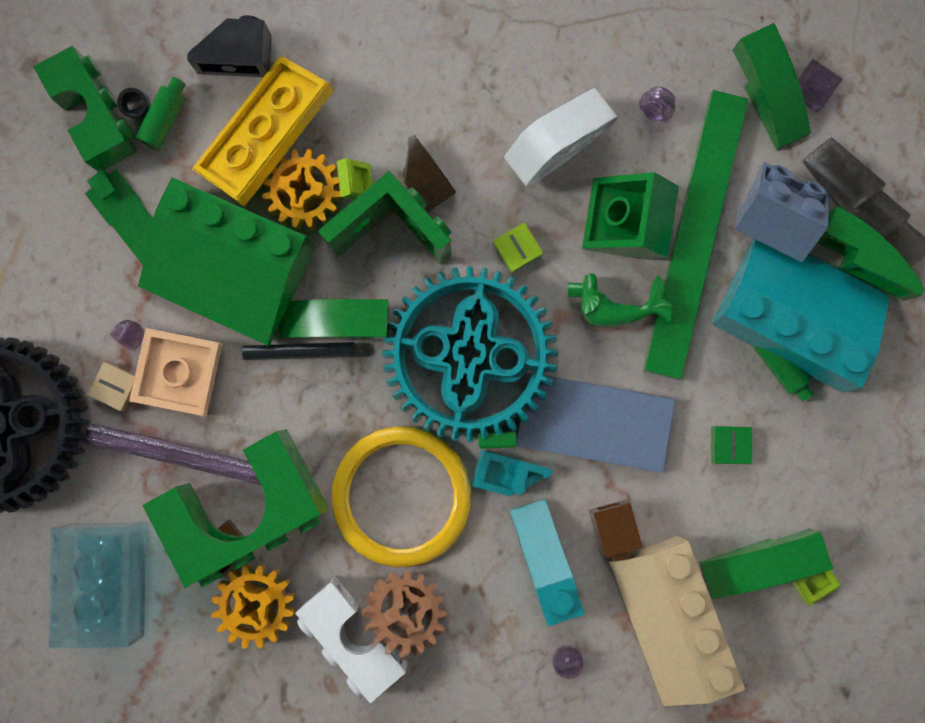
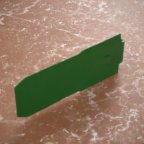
(121, 210)

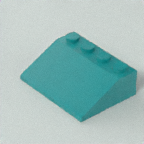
(806, 315)

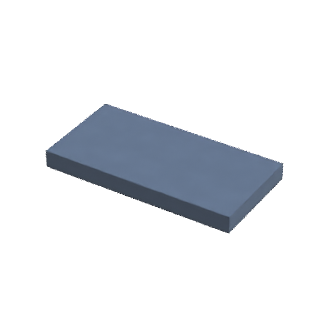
(599, 424)

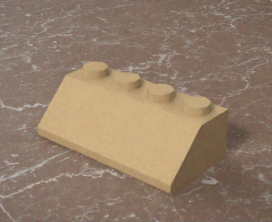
(677, 624)

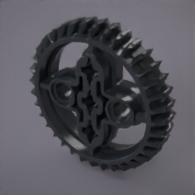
(18, 429)

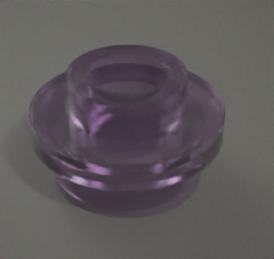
(658, 104)

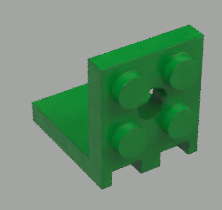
(374, 205)

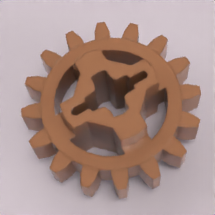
(408, 597)

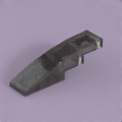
(862, 194)

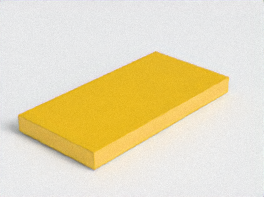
(263, 129)

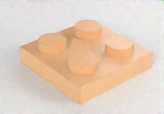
(176, 372)

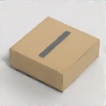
(112, 386)

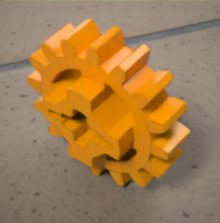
(301, 205)
(260, 618)

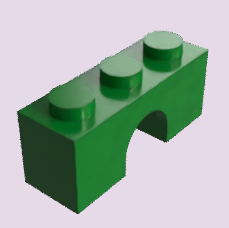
(73, 81)

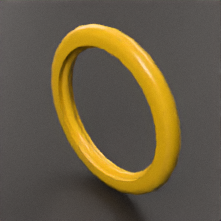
(341, 496)

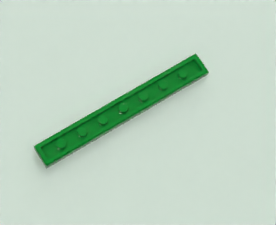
(696, 233)

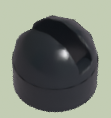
(132, 96)

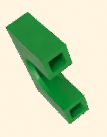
(201, 549)

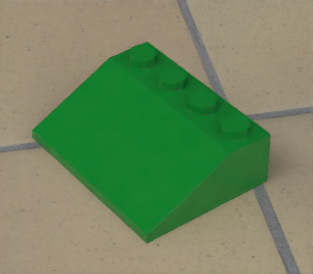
(223, 261)

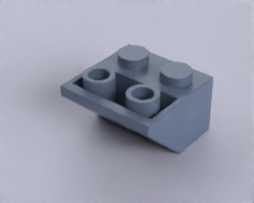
(784, 211)

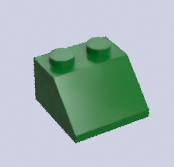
(631, 215)

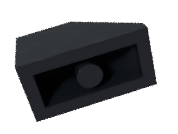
(234, 49)

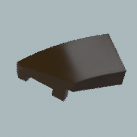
(425, 175)

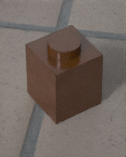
(615, 530)

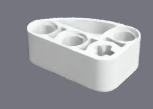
(559, 136)

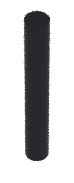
(295, 351)

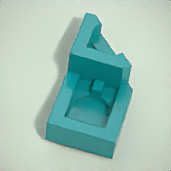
(506, 474)

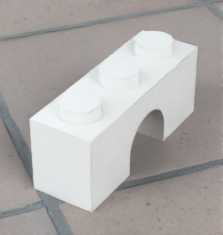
(366, 666)

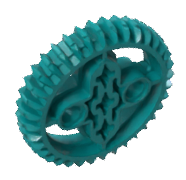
(467, 306)

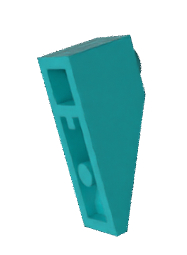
(546, 563)

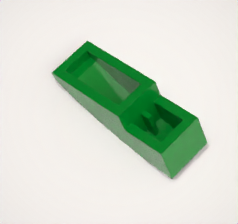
(773, 85)
(869, 256)
(336, 319)
(766, 564)

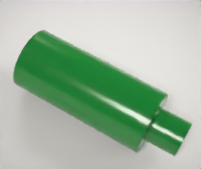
(161, 115)
(788, 374)

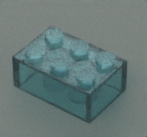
(97, 585)

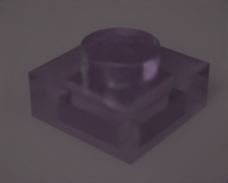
(817, 84)

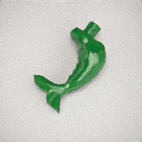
(604, 313)

